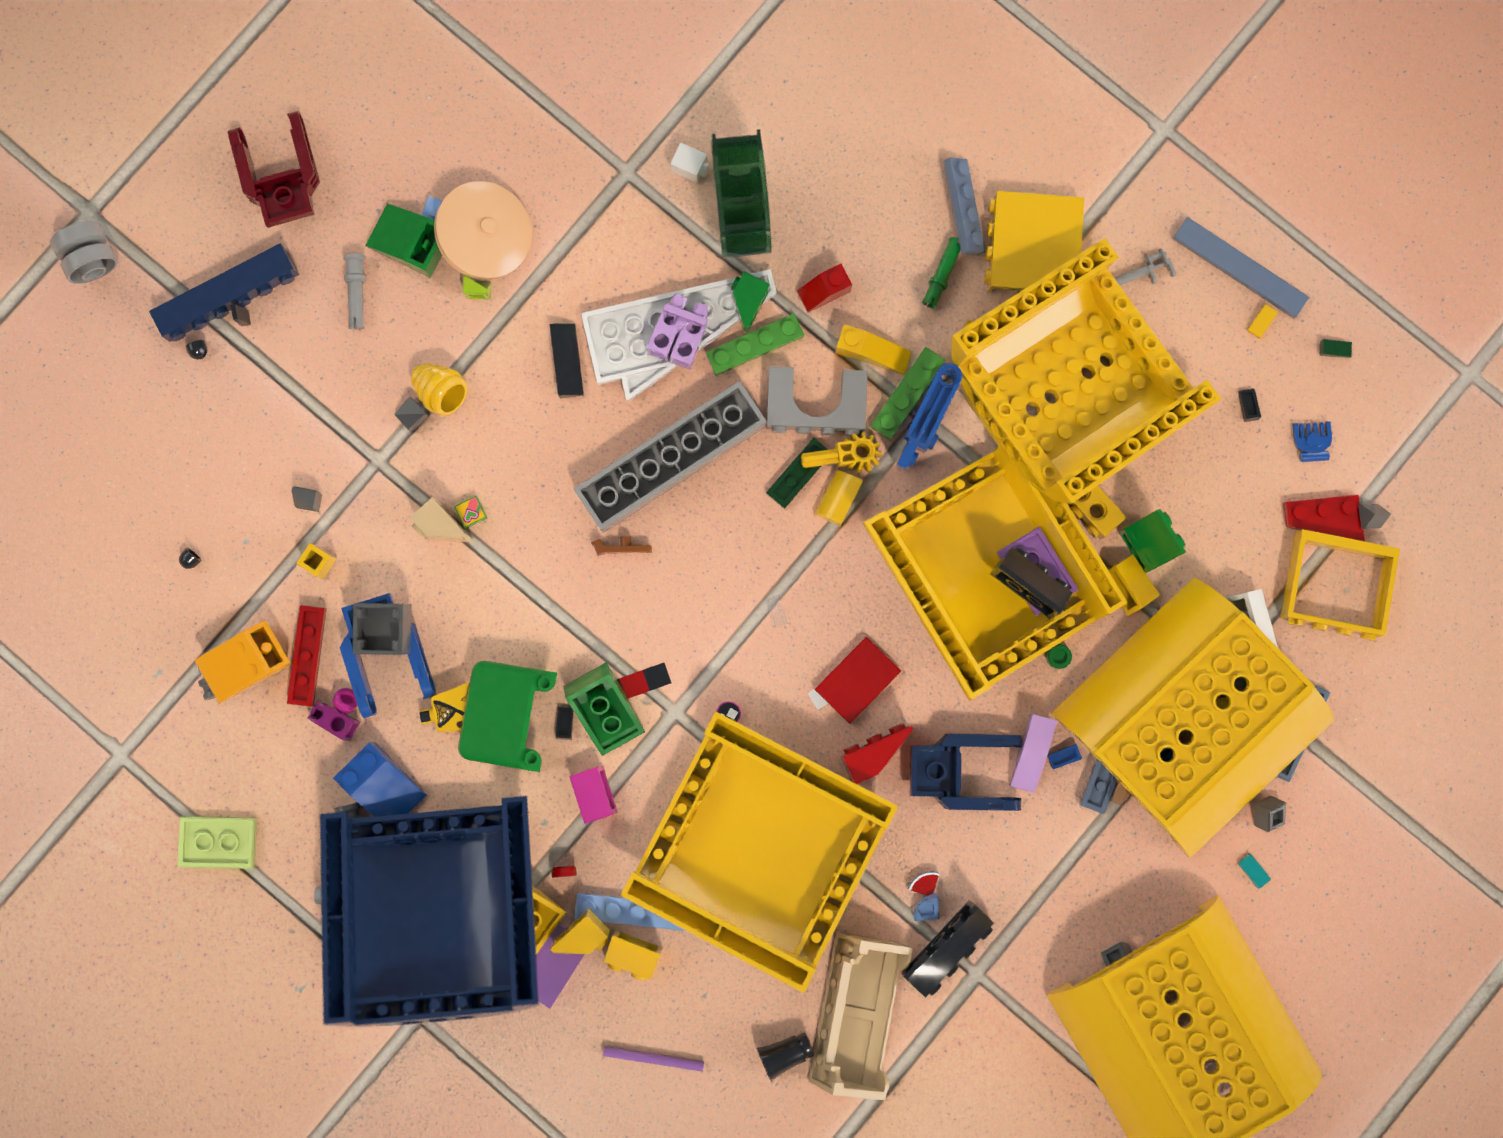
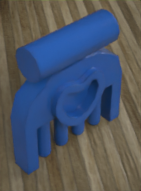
(1313, 444)

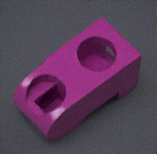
(333, 721)

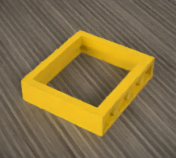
(1384, 592)

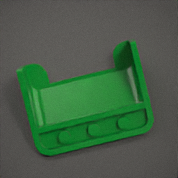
(500, 714)

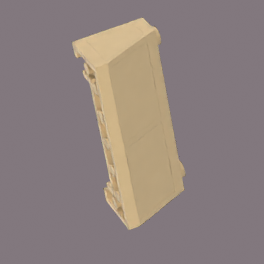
(857, 1016)

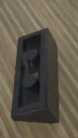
(566, 360)

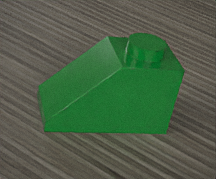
(749, 297)

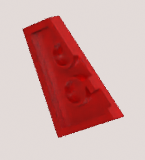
(1329, 516)

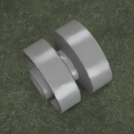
(83, 252)

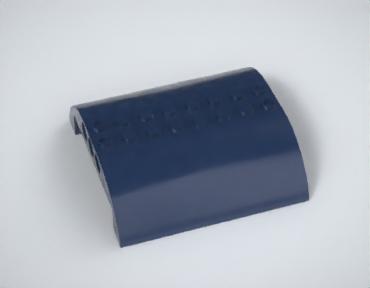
(427, 916)

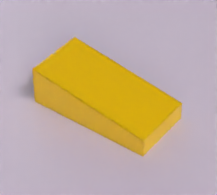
(1262, 321)

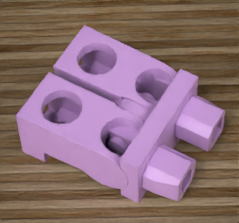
(682, 324)

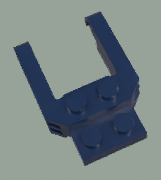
(937, 771)

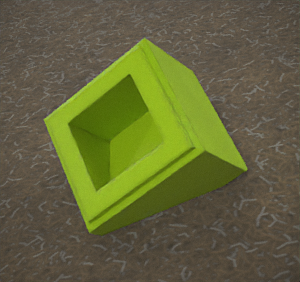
(476, 289)

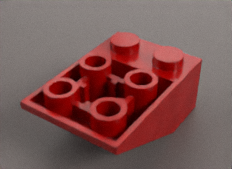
(871, 758)

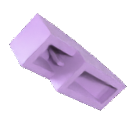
(1033, 752)

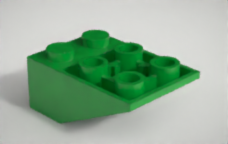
(406, 239)
(1153, 540)

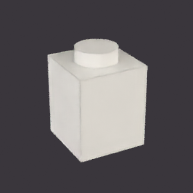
(689, 163)

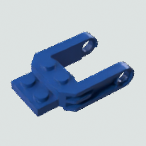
(929, 415)
(357, 672)

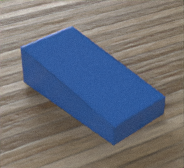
(1064, 756)

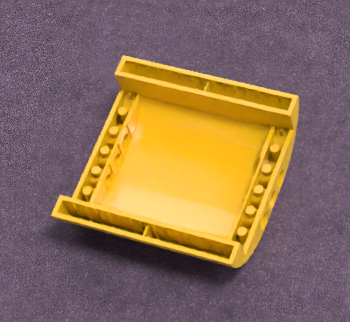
(943, 557)
(759, 852)

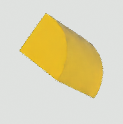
(838, 497)
(1133, 584)

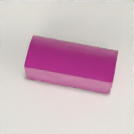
(593, 794)

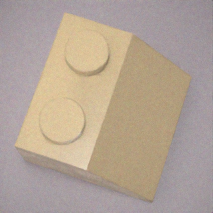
(438, 524)

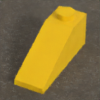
(872, 350)

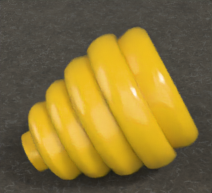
(439, 388)

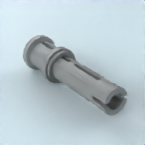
(355, 278)

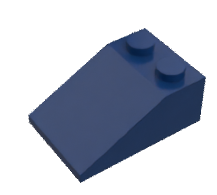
(379, 783)

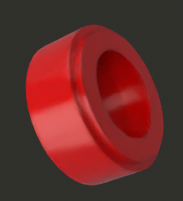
(564, 871)

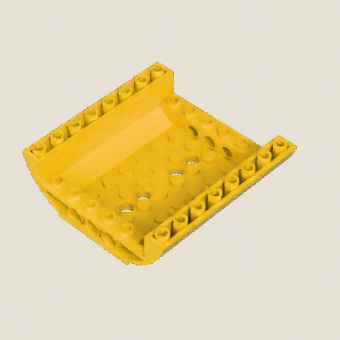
(1041, 345)
(1170, 683)
(1156, 1068)

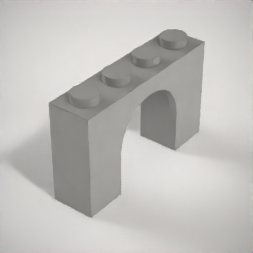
(847, 417)

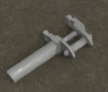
(1148, 270)

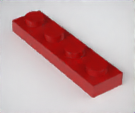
(306, 656)

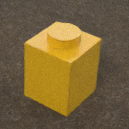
(316, 561)

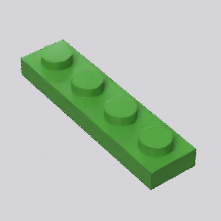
(755, 344)
(907, 393)

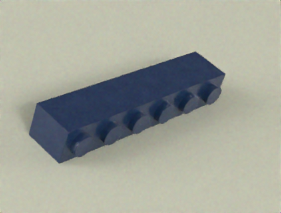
(214, 297)

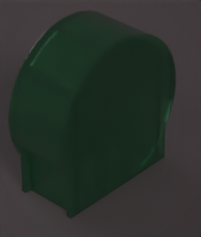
(741, 195)

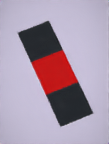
(645, 680)

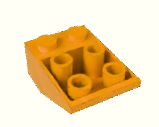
(242, 662)

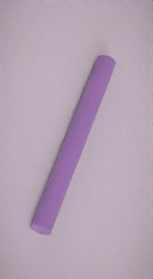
(653, 1058)

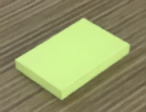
(217, 842)

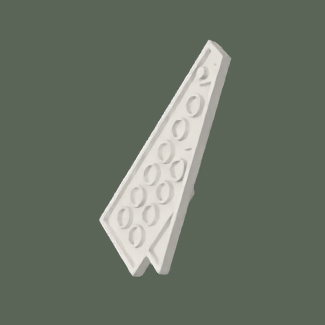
(622, 332)

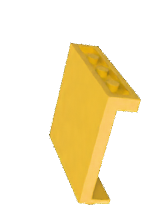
(1031, 237)

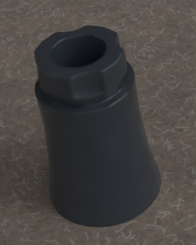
(785, 1055)

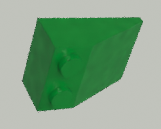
(603, 709)

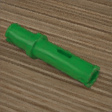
(939, 280)

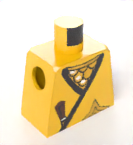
(447, 709)

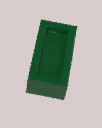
(1335, 348)

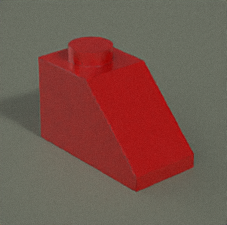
(825, 288)

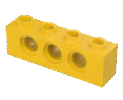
(1109, 517)

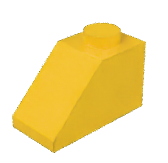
(582, 936)

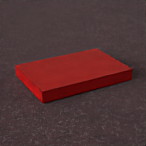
(857, 680)

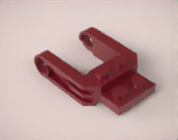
(281, 195)

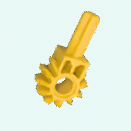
(845, 454)

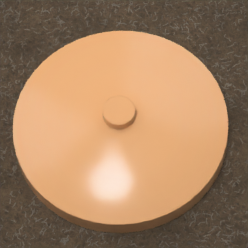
(482, 230)

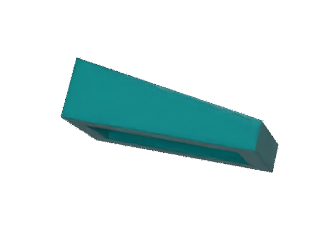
(1254, 871)

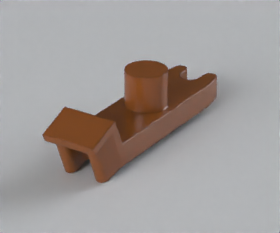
(625, 547)

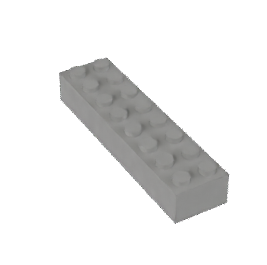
(671, 457)

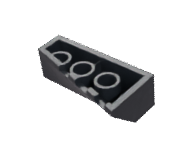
(948, 948)

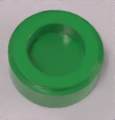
(1059, 656)

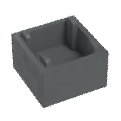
(382, 628)

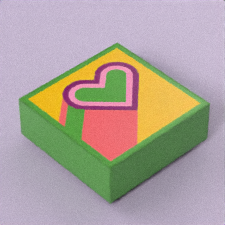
(470, 512)

